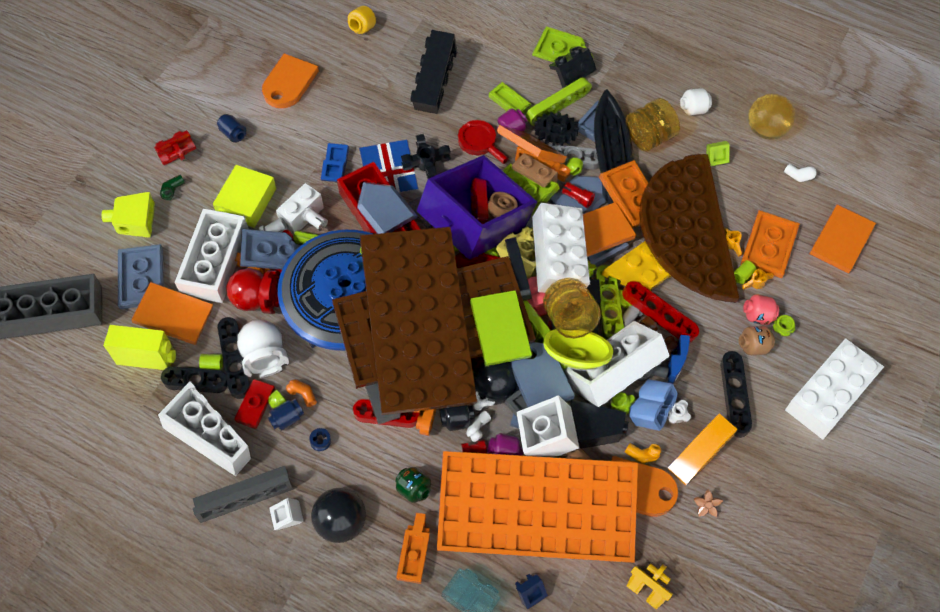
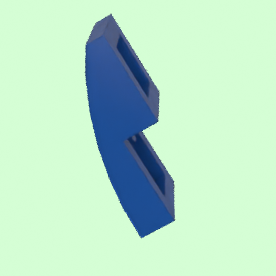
(335, 162)
(677, 361)

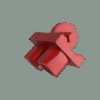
(174, 147)

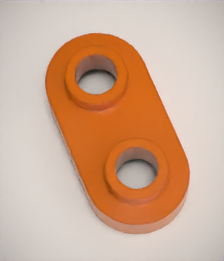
(426, 421)

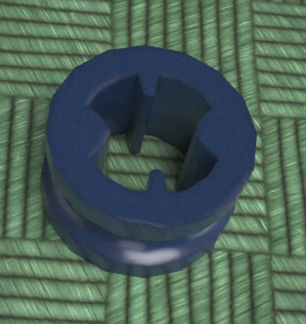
(313, 437)

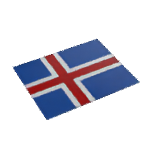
(388, 160)

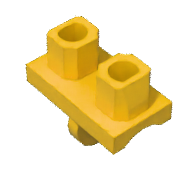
(640, 578)

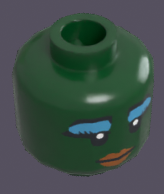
(413, 484)

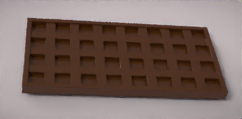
(474, 281)
(417, 321)

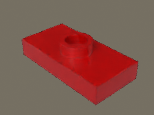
(254, 404)

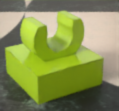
(718, 153)

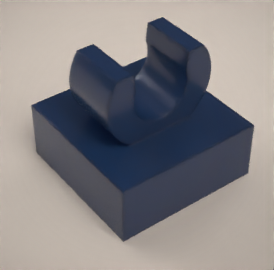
(531, 591)

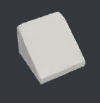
(286, 514)

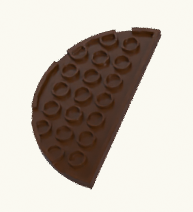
(686, 228)

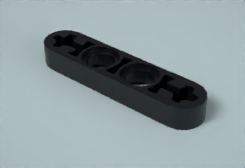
(232, 357)
(736, 393)

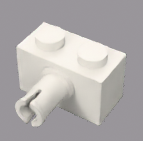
(303, 209)

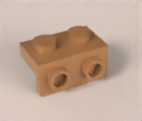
(534, 170)

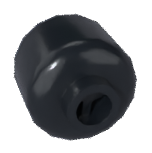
(456, 417)

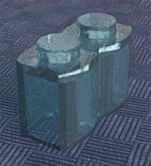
(469, 594)

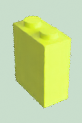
(245, 194)
(139, 347)

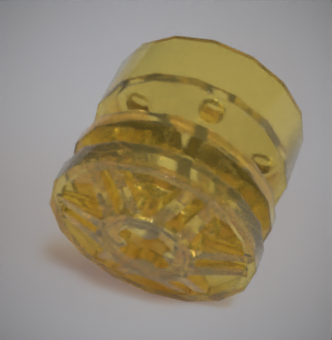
(653, 124)
(571, 308)

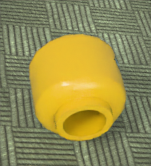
(361, 19)

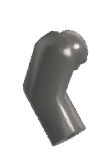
(659, 371)

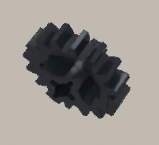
(556, 128)

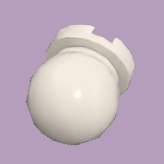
(261, 348)

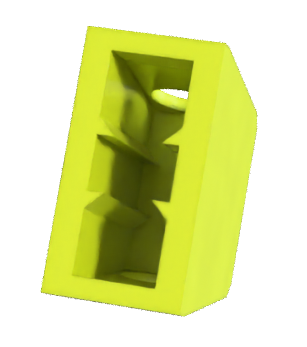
(132, 215)

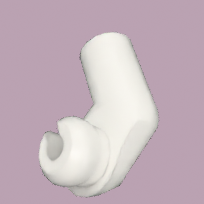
(802, 174)
(479, 421)

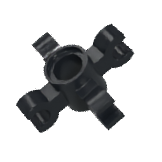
(425, 157)

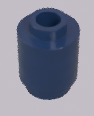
(231, 128)
(285, 414)

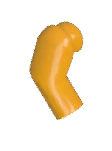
(645, 455)

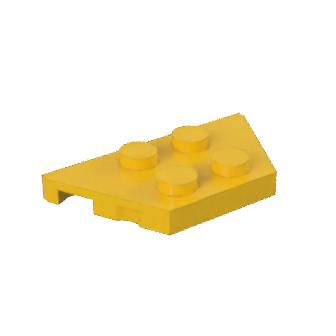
(638, 266)

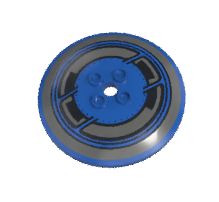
(312, 281)

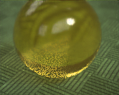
(771, 116)

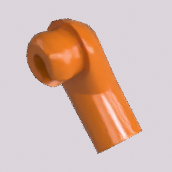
(297, 386)

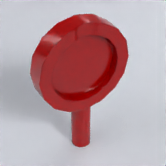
(479, 138)

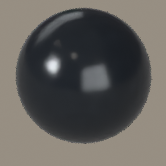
(494, 381)
(338, 515)

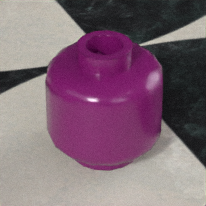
(513, 119)
(505, 445)

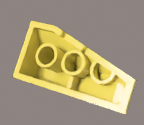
(527, 250)

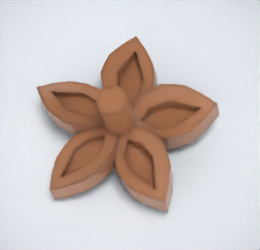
(707, 504)

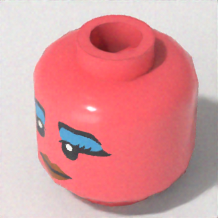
(761, 309)

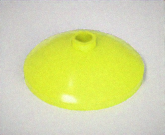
(578, 353)

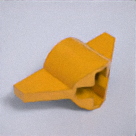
(733, 240)
(758, 279)

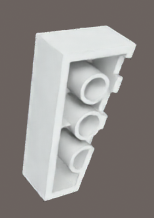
(203, 429)

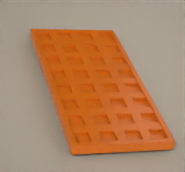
(538, 506)

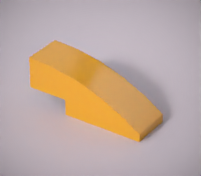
(702, 449)

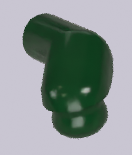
(168, 187)

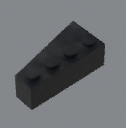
(434, 72)

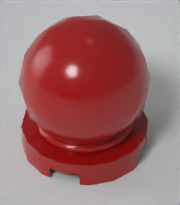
(251, 290)

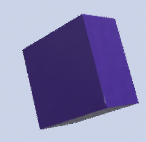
(448, 204)

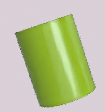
(744, 272)
(211, 361)

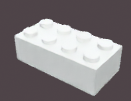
(559, 245)
(211, 255)
(634, 354)
(834, 388)

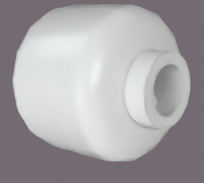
(696, 101)

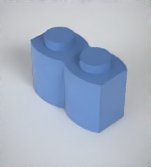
(653, 404)

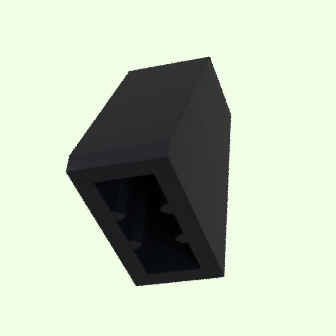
(597, 424)

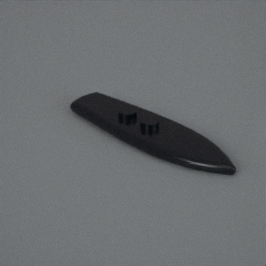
(611, 136)

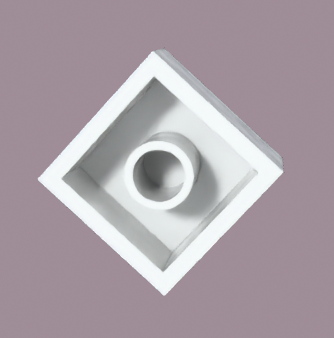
(547, 429)

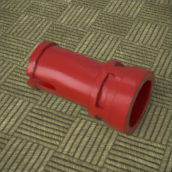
(583, 197)

